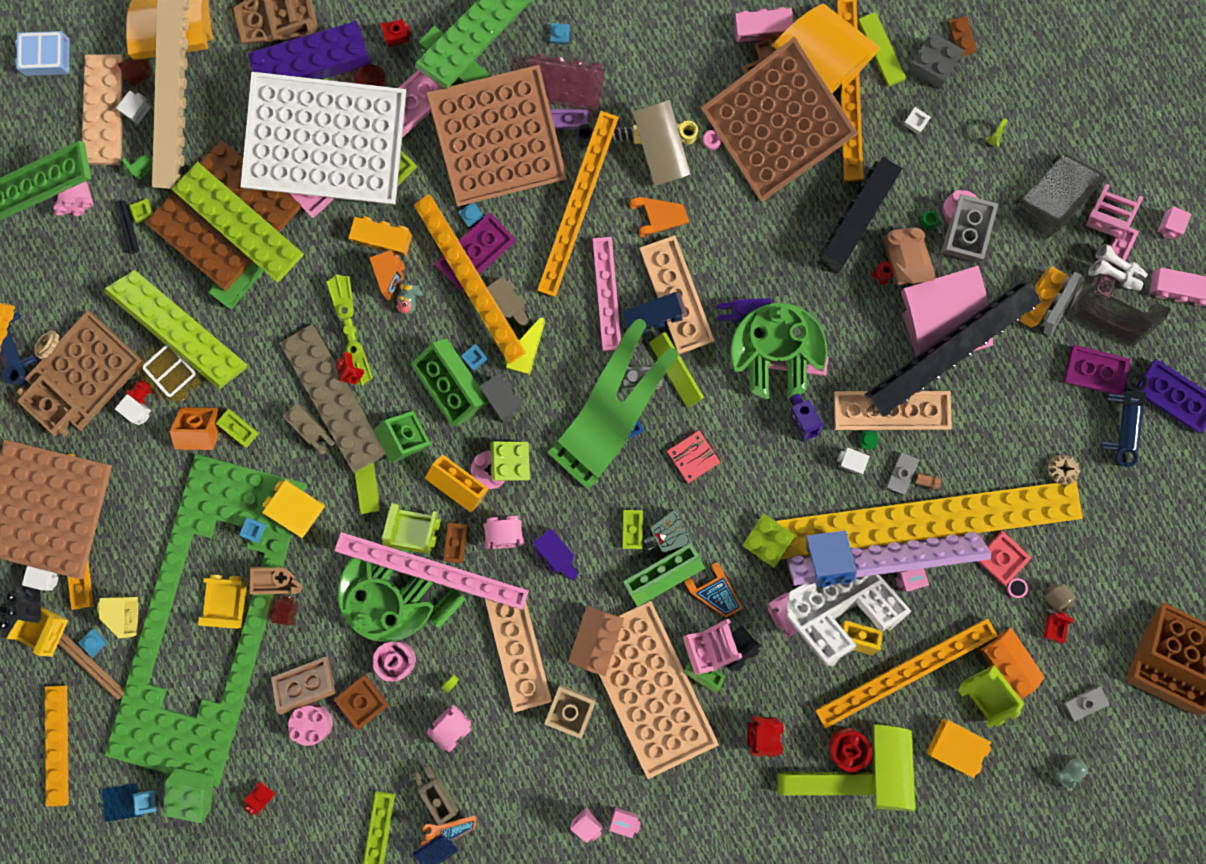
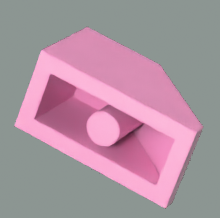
(586, 826)

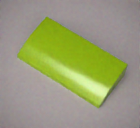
(892, 768)

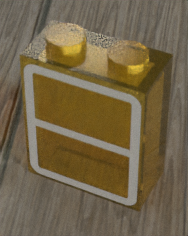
(172, 374)

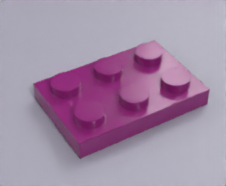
(1096, 370)

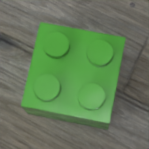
(188, 795)

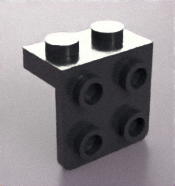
(21, 604)

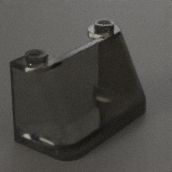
(1058, 194)
(1111, 317)

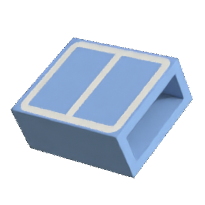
(42, 53)

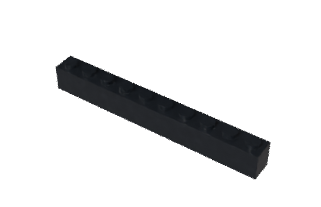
(953, 348)

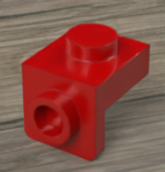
(347, 371)
(1057, 627)
(258, 799)

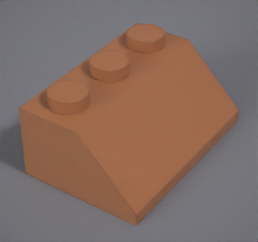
(596, 640)

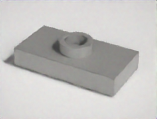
(902, 473)
(1086, 703)

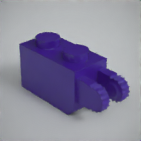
(741, 308)
(556, 553)

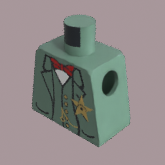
(668, 534)

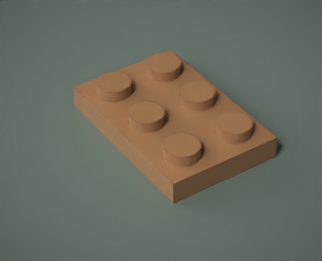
(302, 685)

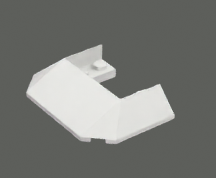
(815, 607)

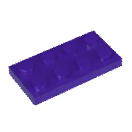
(1176, 395)

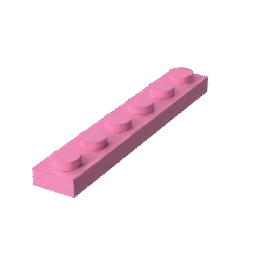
(607, 293)

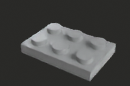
(1061, 303)

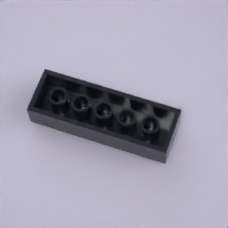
(860, 213)

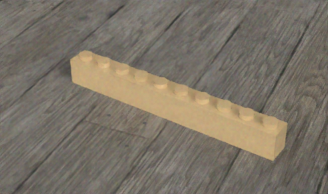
(169, 92)

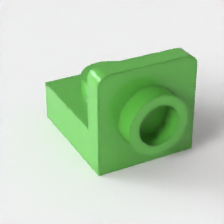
(140, 168)

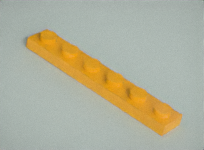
(56, 745)

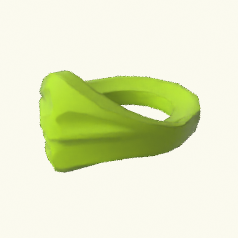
(994, 139)

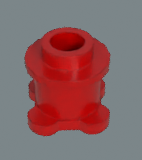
(880, 275)
(140, 391)

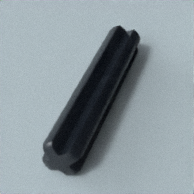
(127, 226)

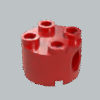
(765, 736)
(849, 749)

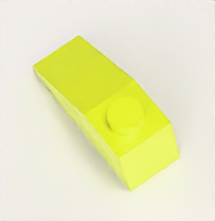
(530, 344)

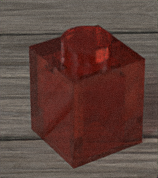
(135, 70)
(285, 611)

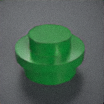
(929, 220)
(868, 440)

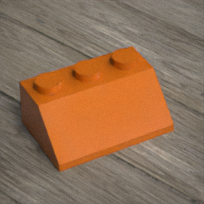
(1013, 662)

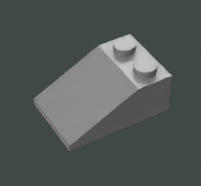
(970, 229)

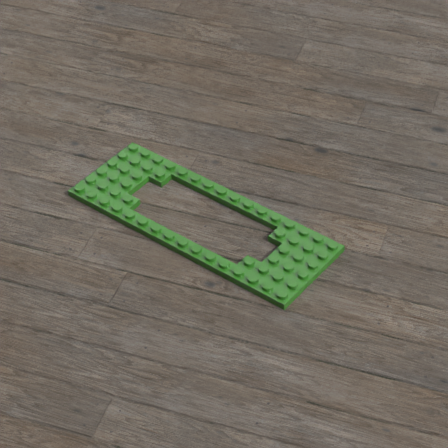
(165, 738)

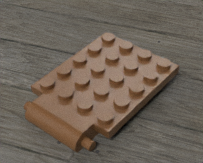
(78, 376)

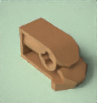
(264, 581)

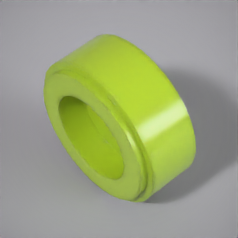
(449, 684)

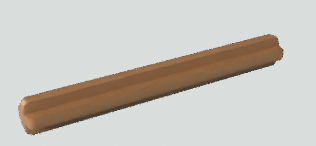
(91, 667)

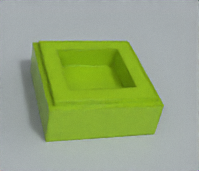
(141, 210)

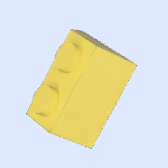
(120, 615)

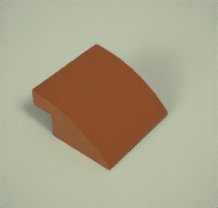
(1172, 660)

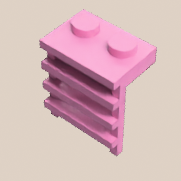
(1109, 224)
(711, 648)

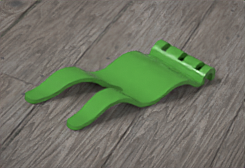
(605, 421)

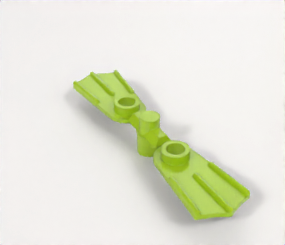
(341, 295)

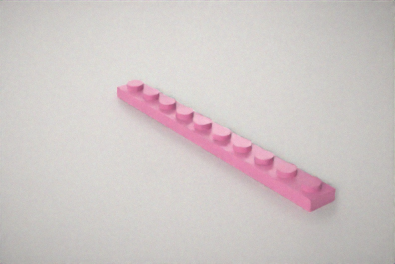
(431, 571)

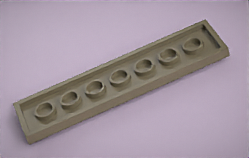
(333, 398)

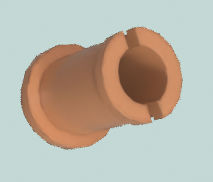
(928, 481)

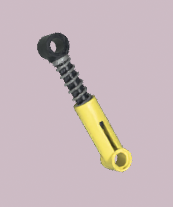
(633, 134)

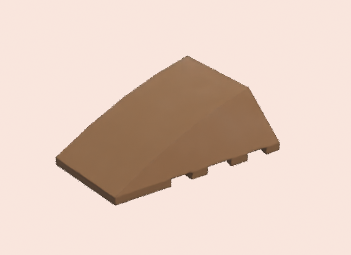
(274, 20)

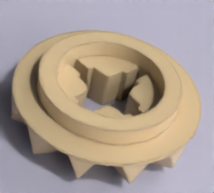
(46, 344)
(1057, 474)

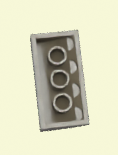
(661, 142)

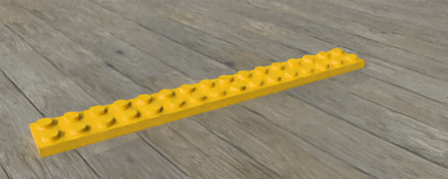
(942, 517)

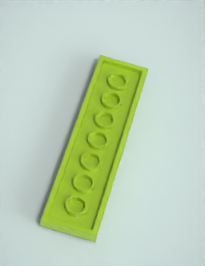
(238, 222)
(176, 329)

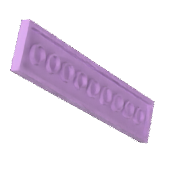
(902, 556)

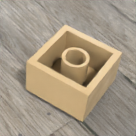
(570, 711)

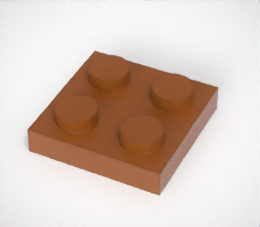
(361, 702)

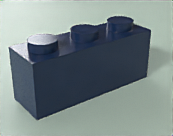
(657, 312)

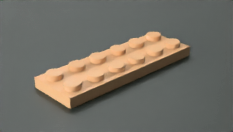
(100, 117)
(669, 275)
(922, 412)
(519, 655)

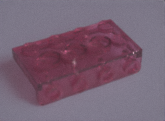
(571, 82)

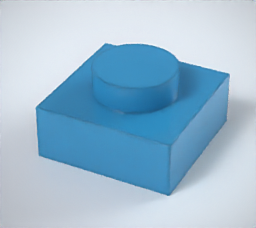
(560, 34)
(471, 215)
(474, 357)
(252, 530)
(93, 642)
(144, 802)

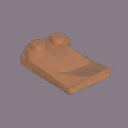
(908, 256)

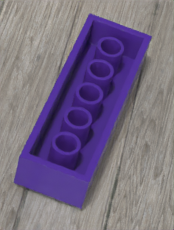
(315, 55)

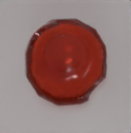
(371, 75)

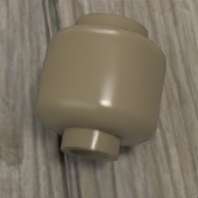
(1060, 597)

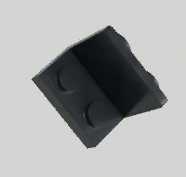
(745, 645)

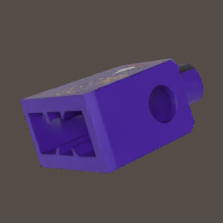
(808, 424)

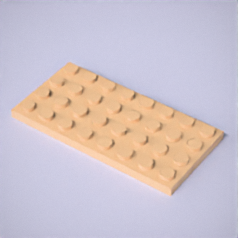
(655, 695)

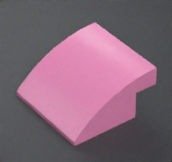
(941, 306)

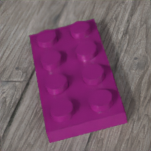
(482, 245)

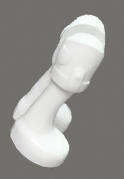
(1128, 279)

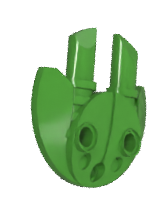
(778, 344)
(380, 601)

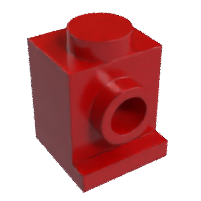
(396, 38)

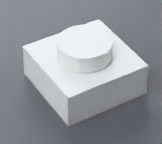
(916, 120)

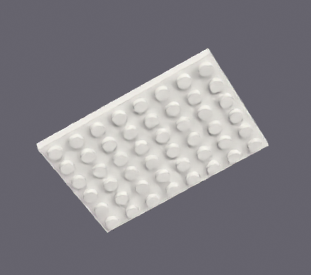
(323, 138)

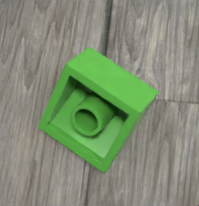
(401, 436)

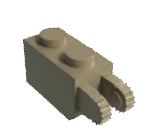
(508, 302)
(307, 427)
(436, 796)

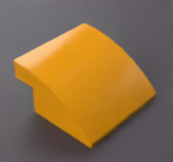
(142, 27)
(831, 45)

